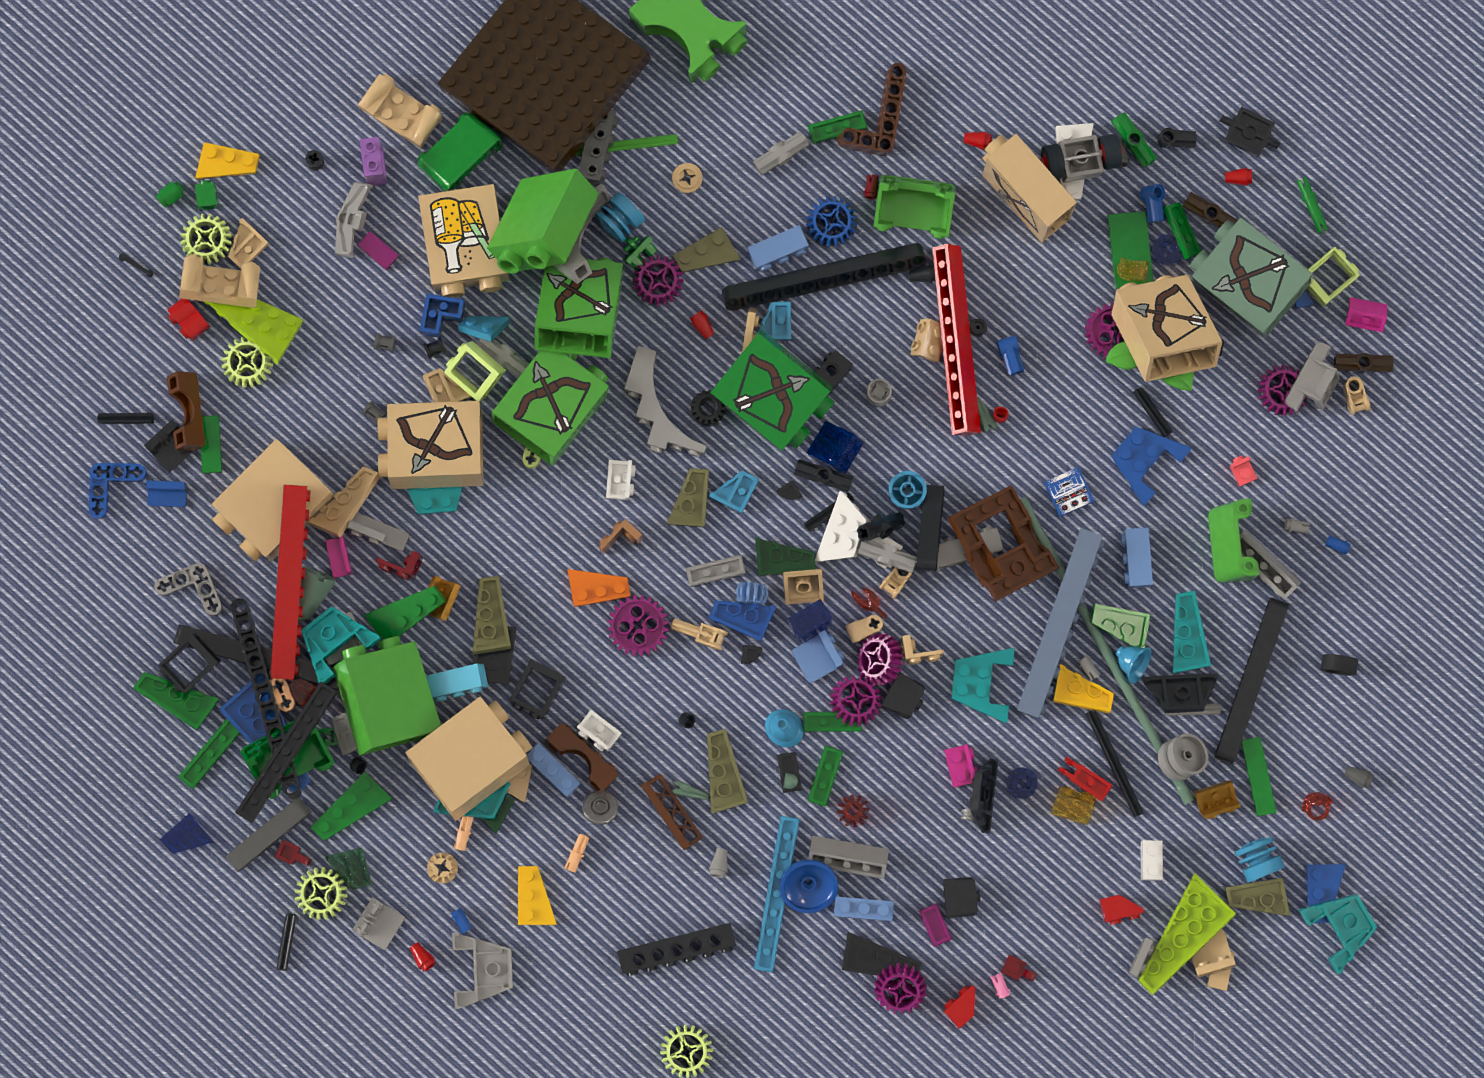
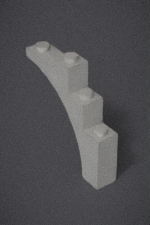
(576, 265)
(663, 432)

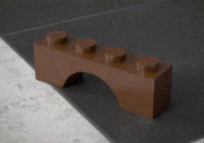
(185, 390)
(564, 741)

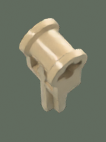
(704, 634)

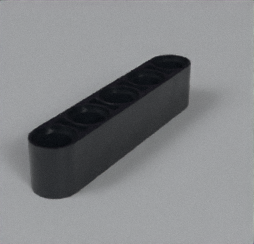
(930, 528)

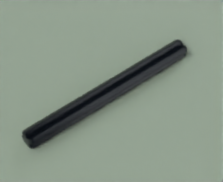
(1114, 763)

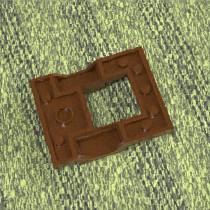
(1014, 568)

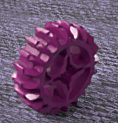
(664, 286)
(1283, 373)
(880, 659)
(871, 697)
(885, 983)

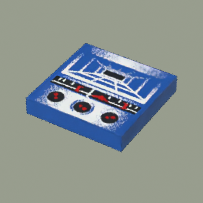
(1068, 492)

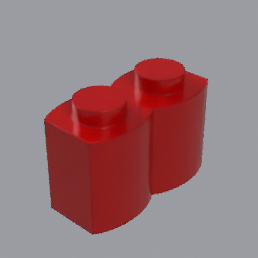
(188, 318)

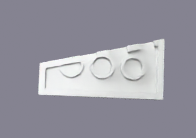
(1070, 132)

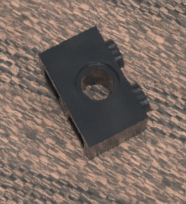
(837, 362)

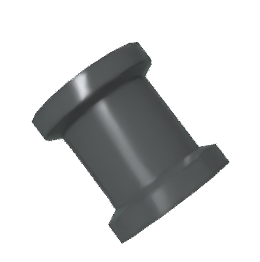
(384, 342)
(373, 412)

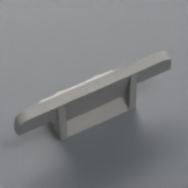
(1315, 380)

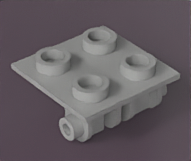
(378, 923)

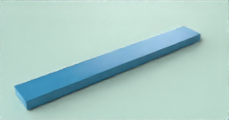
(774, 903)

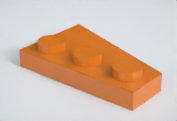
(596, 588)

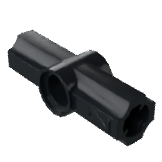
(836, 479)
(880, 526)

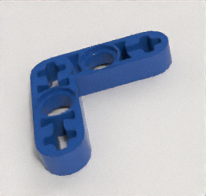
(104, 482)

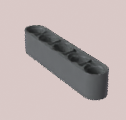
(268, 834)

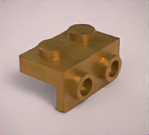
(449, 591)
(1216, 799)

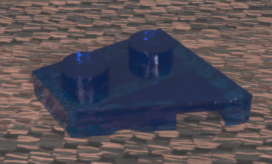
(186, 836)

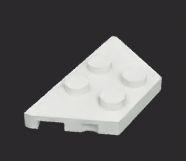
(841, 532)

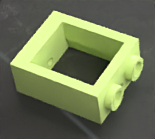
(1350, 269)
(487, 361)

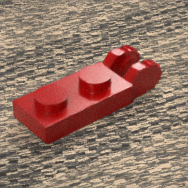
(1087, 780)

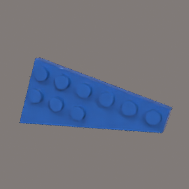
(245, 716)

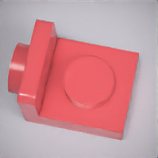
(1243, 470)

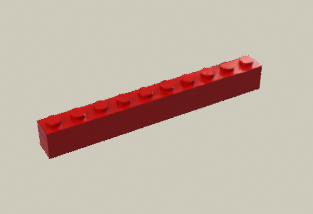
(956, 340)
(289, 581)

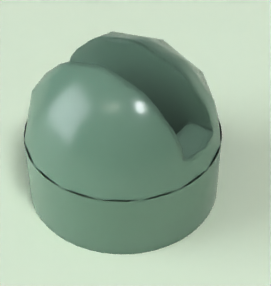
(790, 781)

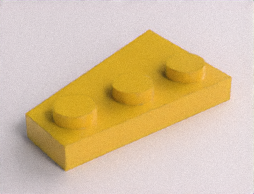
(225, 161)
(1079, 692)
(533, 901)

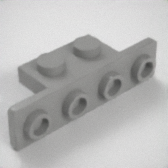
(378, 532)

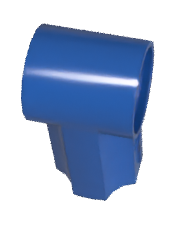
(1153, 197)
(1010, 350)

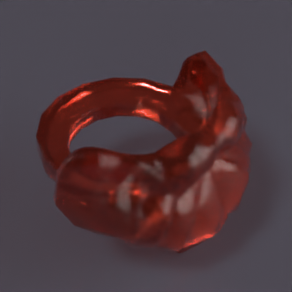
(1316, 799)

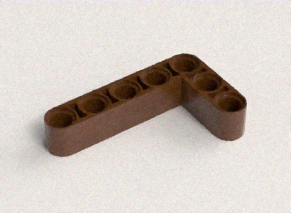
(884, 118)

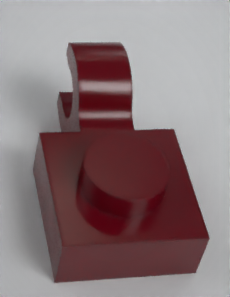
(290, 853)
(1015, 968)

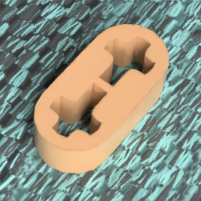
(287, 694)

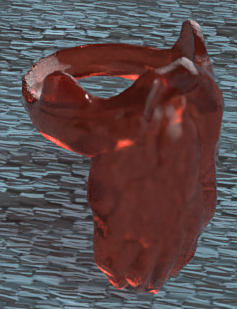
(301, 691)

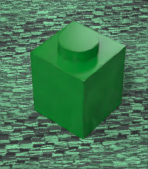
(206, 195)

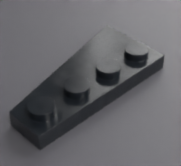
(870, 958)

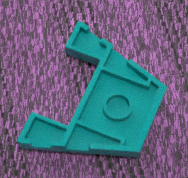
(435, 499)
(330, 633)
(973, 682)
(486, 809)
(1349, 921)

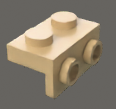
(928, 340)

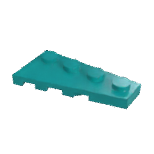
(1189, 639)

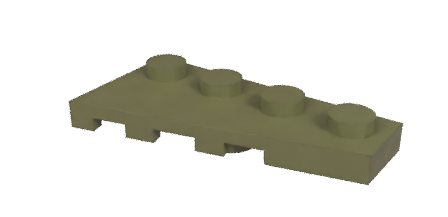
(491, 625)
(724, 777)

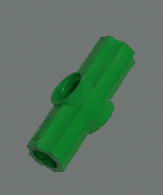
(1140, 150)

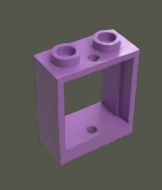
(373, 161)

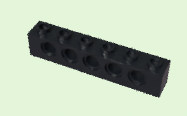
(626, 956)

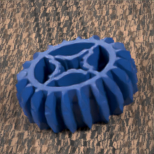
(839, 224)

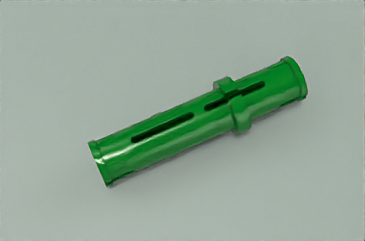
(1312, 205)

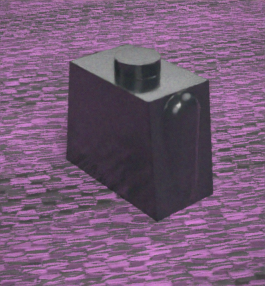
(904, 696)
(960, 897)

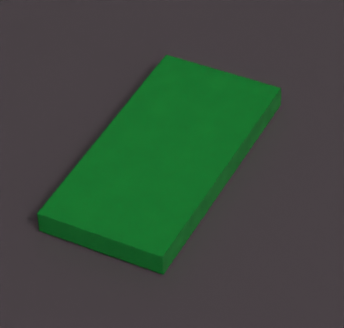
(1129, 240)

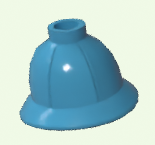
(1134, 661)
(784, 728)

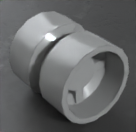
(878, 392)

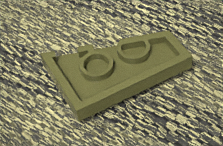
(692, 500)
(1260, 896)

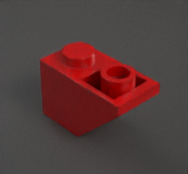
(1118, 907)
(962, 1008)

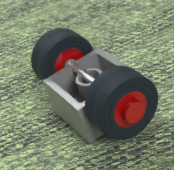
(1082, 157)

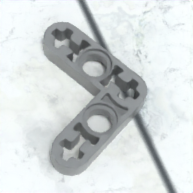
(192, 580)

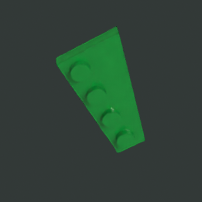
(405, 613)
(188, 707)
(356, 802)

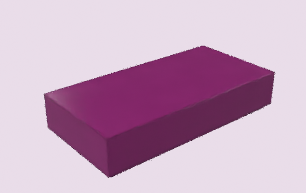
(378, 250)
(935, 925)

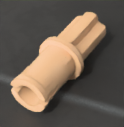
(463, 833)
(577, 853)

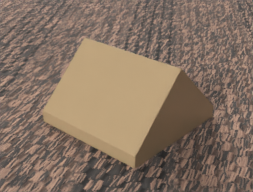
(803, 586)

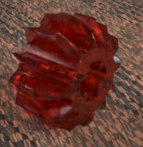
(858, 815)

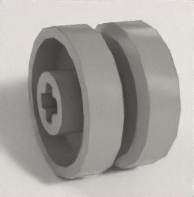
(1183, 757)

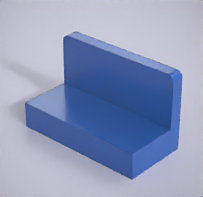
(166, 493)

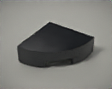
(789, 491)
(750, 654)

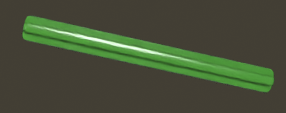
(639, 143)

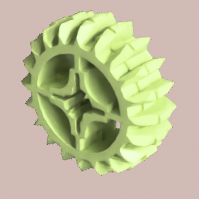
(212, 233)
(241, 368)
(313, 879)
(670, 1057)

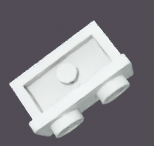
(619, 480)
(599, 731)

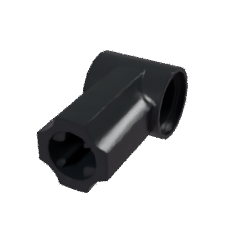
(1179, 138)

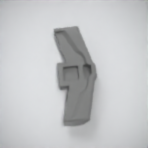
(351, 219)

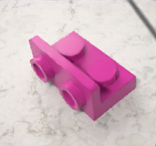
(960, 765)

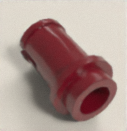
(871, 187)

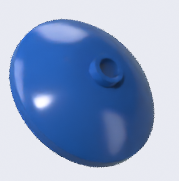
(811, 895)

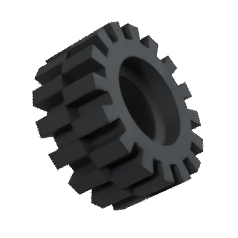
(707, 419)

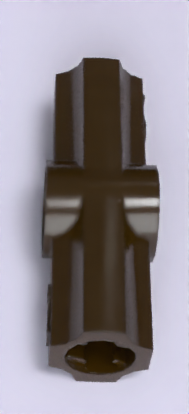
(1200, 206)
(1376, 363)

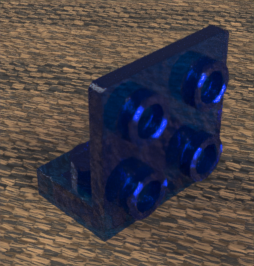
(835, 447)

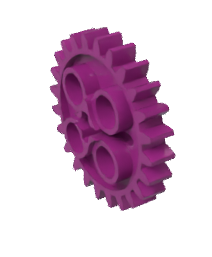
(1098, 329)
(652, 636)

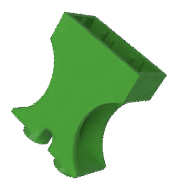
(693, 29)

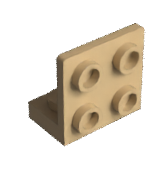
(909, 648)
(1213, 956)

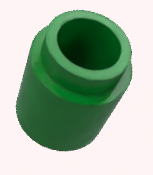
(170, 193)

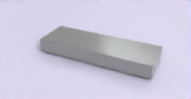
(715, 571)

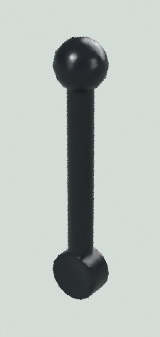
(149, 273)

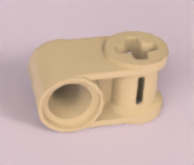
(1356, 397)
(895, 581)
(860, 629)

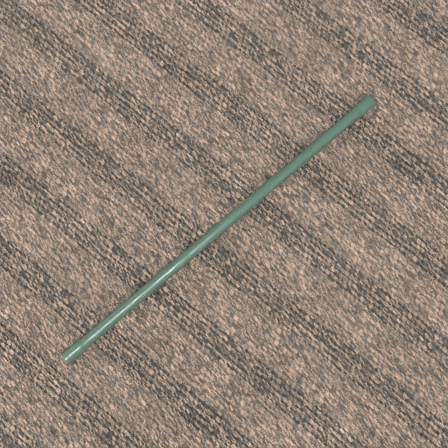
(1181, 787)

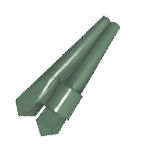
(985, 417)
(688, 791)

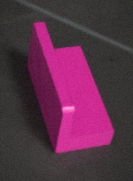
(1366, 314)
(339, 557)

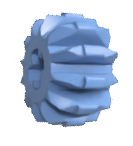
(752, 593)

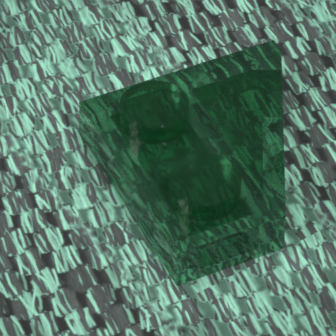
(351, 868)

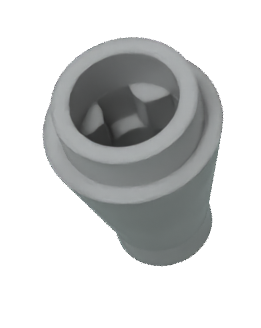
(719, 864)

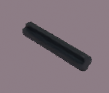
(1152, 411)
(125, 418)
(822, 516)
(286, 942)

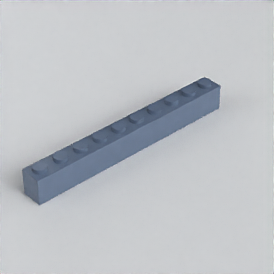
(1060, 622)

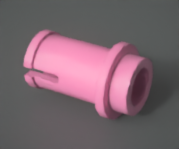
(1000, 986)

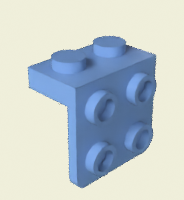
(818, 656)

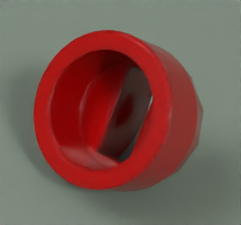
(1000, 414)

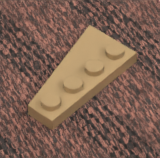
(346, 503)

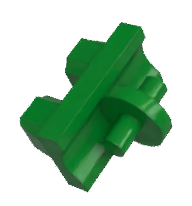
(645, 245)

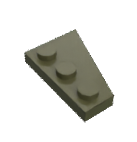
(707, 252)

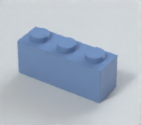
(778, 249)
(1137, 558)
(553, 770)
(863, 909)

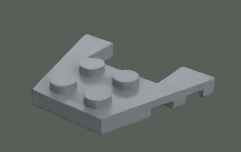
(491, 969)

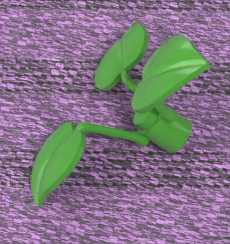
(1122, 358)

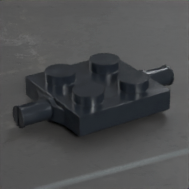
(1249, 132)

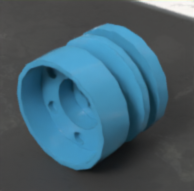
(622, 215)
(1259, 859)

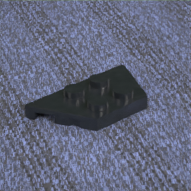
(1181, 692)
(983, 794)

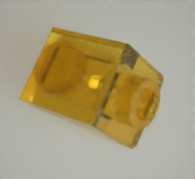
(1132, 270)

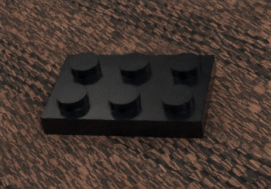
(498, 663)

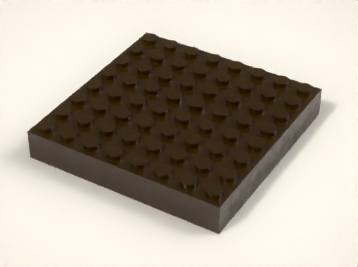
(545, 75)

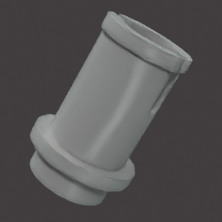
(1296, 526)
(1089, 667)

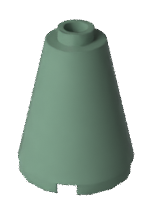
(316, 588)

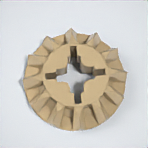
(691, 170)
(445, 876)

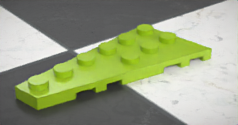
(264, 325)
(1191, 927)

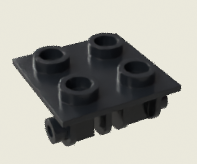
(163, 447)

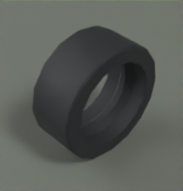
(1339, 664)

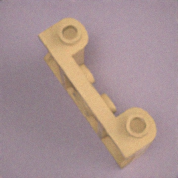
(400, 111)
(219, 284)

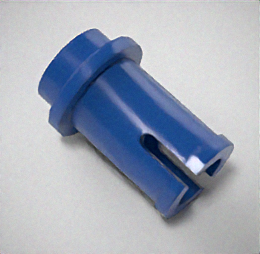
(1337, 544)
(461, 920)

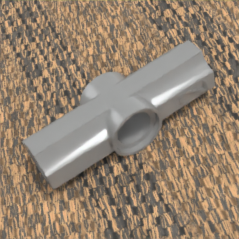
(780, 153)
(504, 356)
(888, 555)

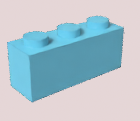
(457, 682)

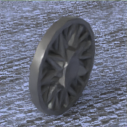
(600, 808)

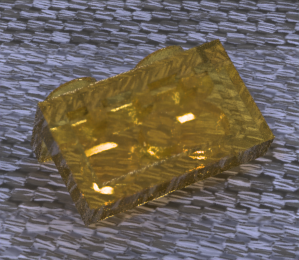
(1073, 805)

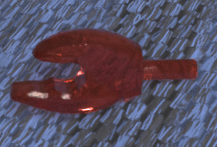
(871, 603)

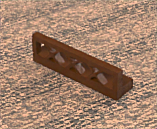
(665, 815)

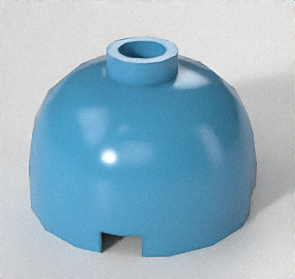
(907, 490)

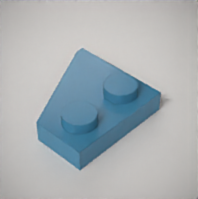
(778, 321)
(483, 326)
(736, 492)

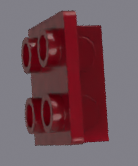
(412, 566)

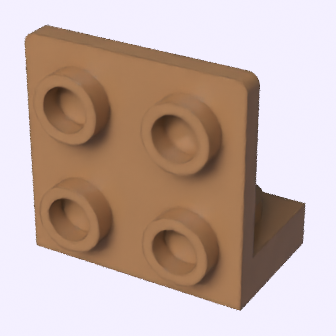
(619, 528)

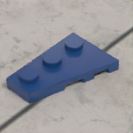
(744, 618)
(1323, 884)

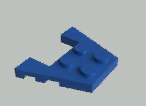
(1139, 453)

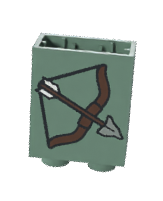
(1250, 276)

